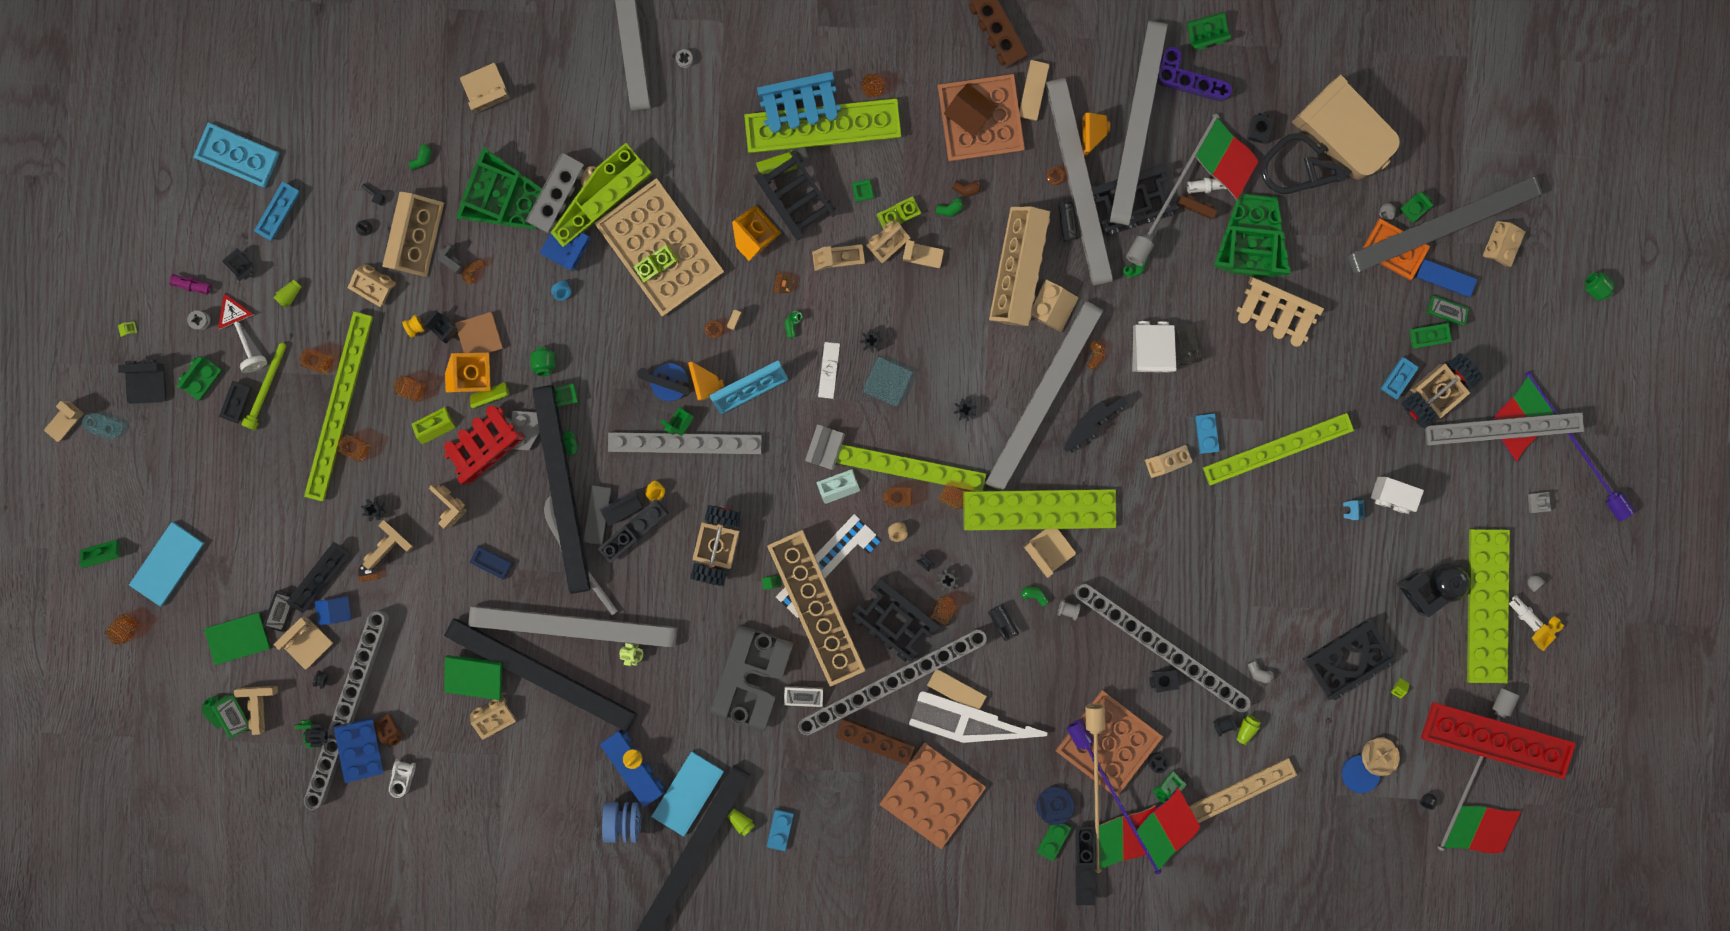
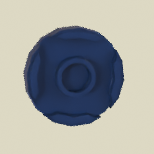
(1055, 806)

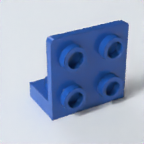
(565, 256)

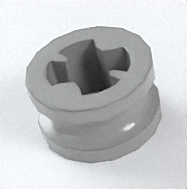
(690, 58)

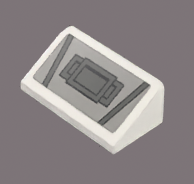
(803, 696)

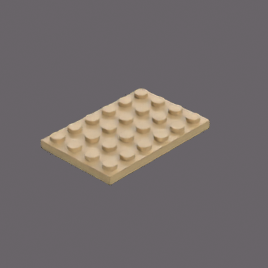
(646, 225)

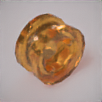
(1059, 172)
(709, 333)

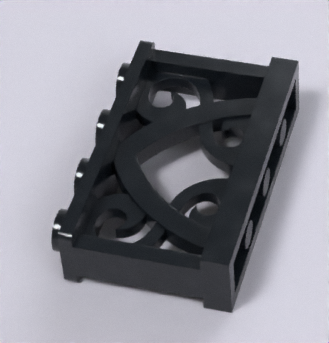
(1357, 633)

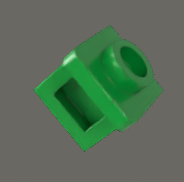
(678, 423)
(209, 713)

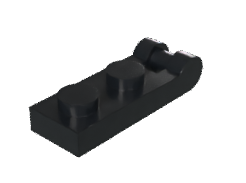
(663, 380)

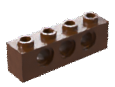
(1005, 57)
(875, 741)

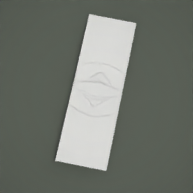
(828, 370)

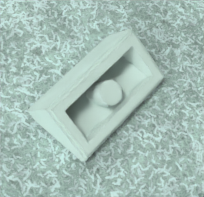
(838, 486)

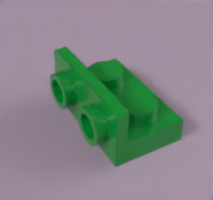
(199, 377)

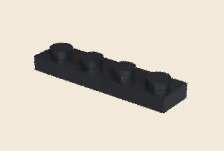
(318, 577)

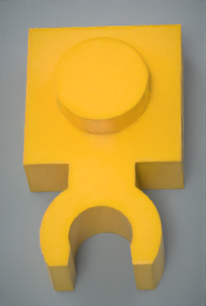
(1545, 635)

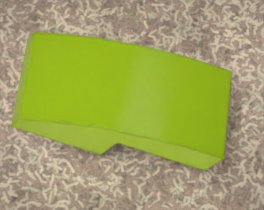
(900, 212)
(655, 263)

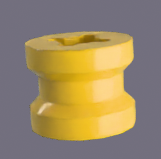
(413, 326)

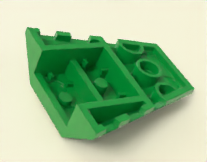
(497, 194)
(1254, 239)

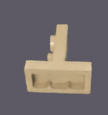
(838, 257)
(385, 546)
(256, 705)

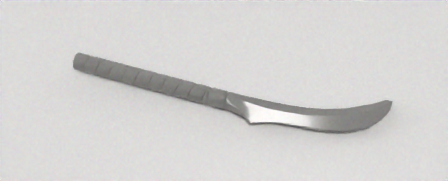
(551, 521)

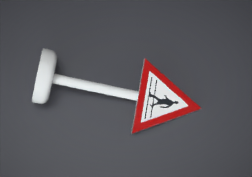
(231, 314)

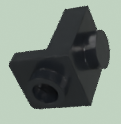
(239, 264)
(441, 326)

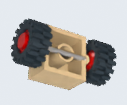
(1441, 390)
(716, 545)

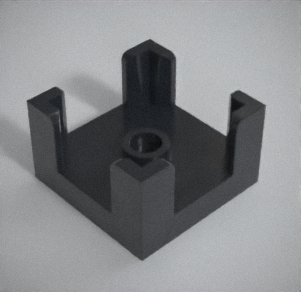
(1410, 588)

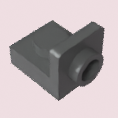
(452, 262)

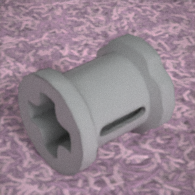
(1068, 609)

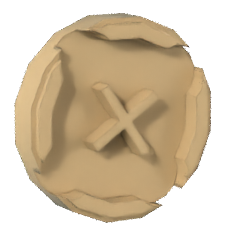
(1380, 756)

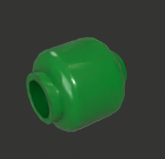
(1599, 286)
(542, 361)

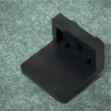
(144, 381)

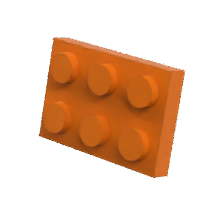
(1403, 264)

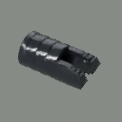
(1000, 619)

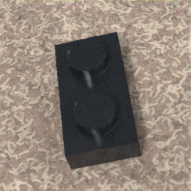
(235, 402)

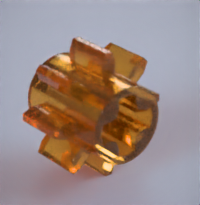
(872, 85)

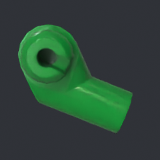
(422, 159)
(950, 210)
(1134, 270)
(790, 323)
(1034, 592)

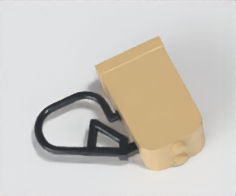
(1343, 129)

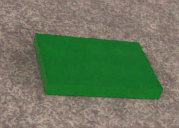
(237, 638)
(473, 677)

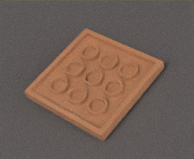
(1001, 131)
(1121, 745)
(932, 795)

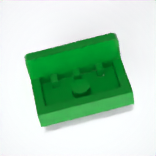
(1208, 30)

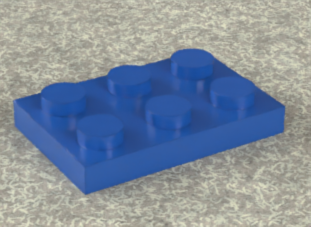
(358, 750)

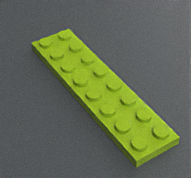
(853, 124)
(1039, 509)
(1488, 606)

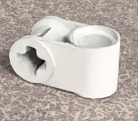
(402, 774)

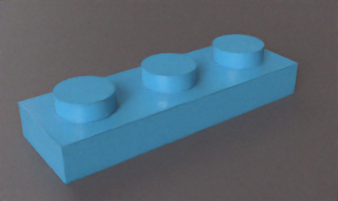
(277, 211)

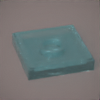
(887, 381)

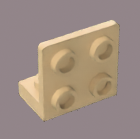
(484, 88)
(456, 506)
(1049, 550)
(304, 642)

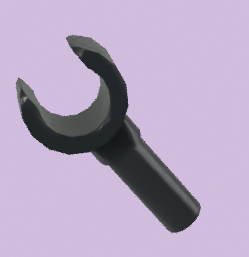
(377, 197)

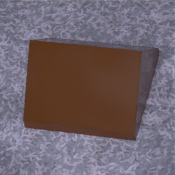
(970, 109)

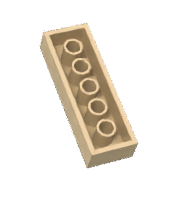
(1019, 266)

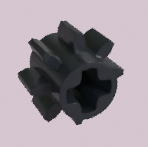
(875, 336)
(967, 405)
(369, 513)
(316, 735)

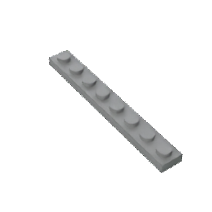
(1504, 429)
(685, 444)

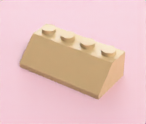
(413, 234)

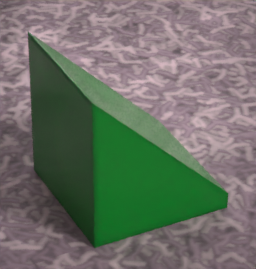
(771, 582)

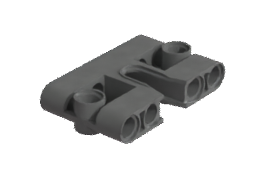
(734, 688)

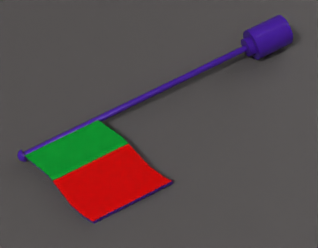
(1532, 402)
(1165, 828)

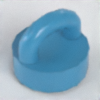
(561, 290)

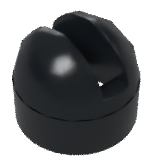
(366, 224)
(1428, 801)

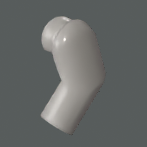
(1259, 675)

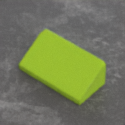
(770, 164)
(486, 397)
(433, 426)

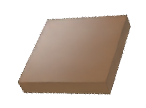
(479, 334)

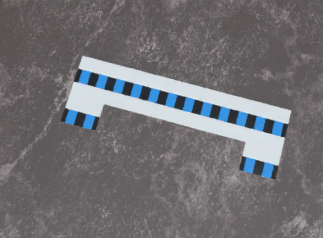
(836, 549)

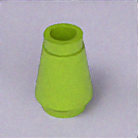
(287, 294)
(1248, 729)
(740, 822)

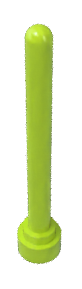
(251, 420)

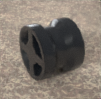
(1161, 765)

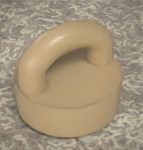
(897, 532)

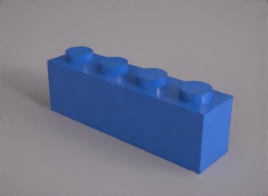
(640, 779)

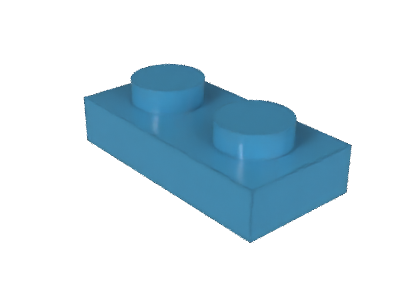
(1399, 378)
(1207, 433)
(780, 830)

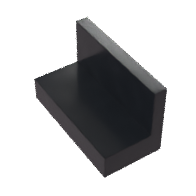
(620, 508)

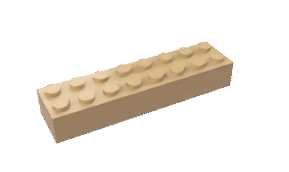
(816, 607)

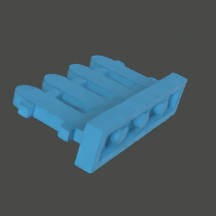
(805, 87)

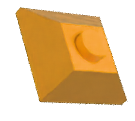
(1093, 131)
(753, 232)
(468, 372)
(704, 381)

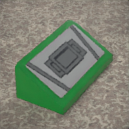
(1447, 311)
(230, 716)

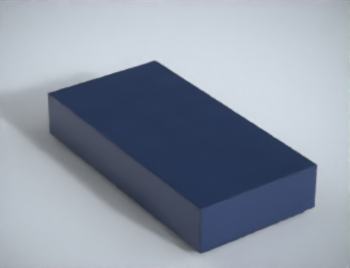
(491, 562)

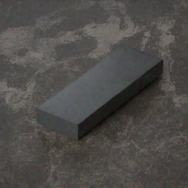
(595, 521)

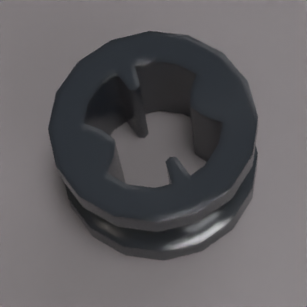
(925, 562)
(320, 679)

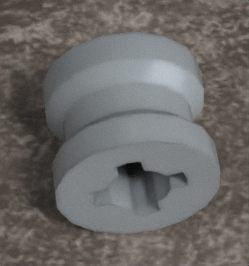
(203, 319)

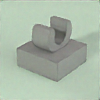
(1539, 502)

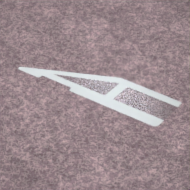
(963, 722)

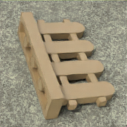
(1286, 316)

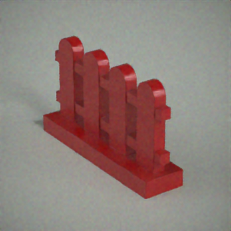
(496, 449)

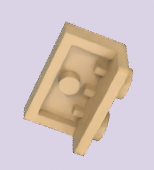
(888, 241)
(1504, 243)

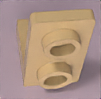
(922, 254)
(64, 420)
(1168, 461)

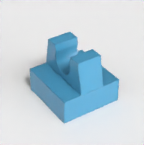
(1357, 510)

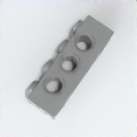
(575, 172)

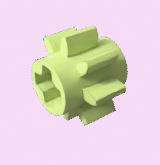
(631, 654)

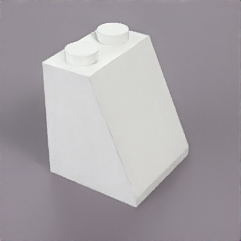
(1153, 347)

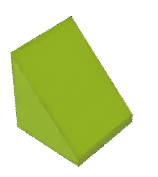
(127, 328)
(1400, 688)

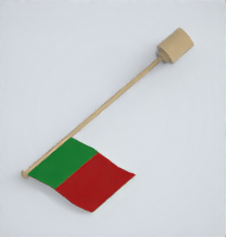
(1113, 838)

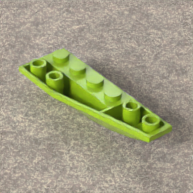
(602, 192)

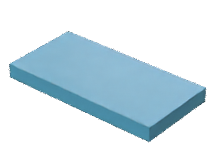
(236, 155)
(749, 387)
(166, 564)
(687, 793)

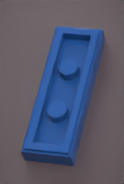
(1446, 278)

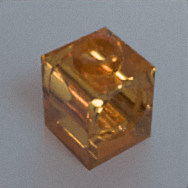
(323, 360)
(409, 388)
(361, 450)
(906, 500)
(121, 629)

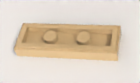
(1033, 90)
(956, 690)

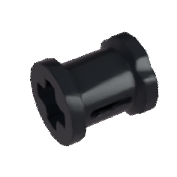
(1225, 725)

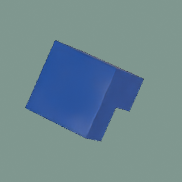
(332, 610)

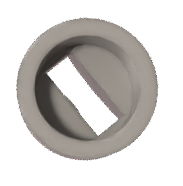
(1387, 211)
(1535, 582)

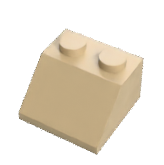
(1053, 305)

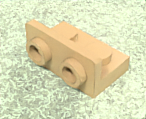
(371, 284)
(491, 718)

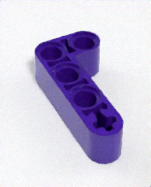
(1194, 79)

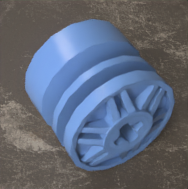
(621, 822)

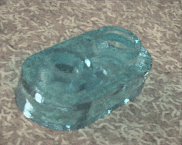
(100, 425)

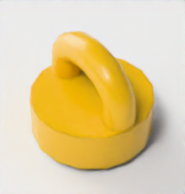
(655, 491)
(632, 759)

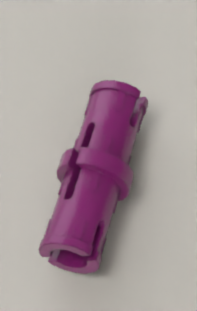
(190, 284)

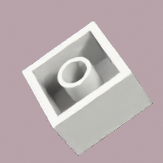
(1394, 493)

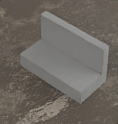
(825, 447)

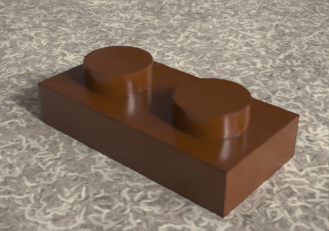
(1189, 203)

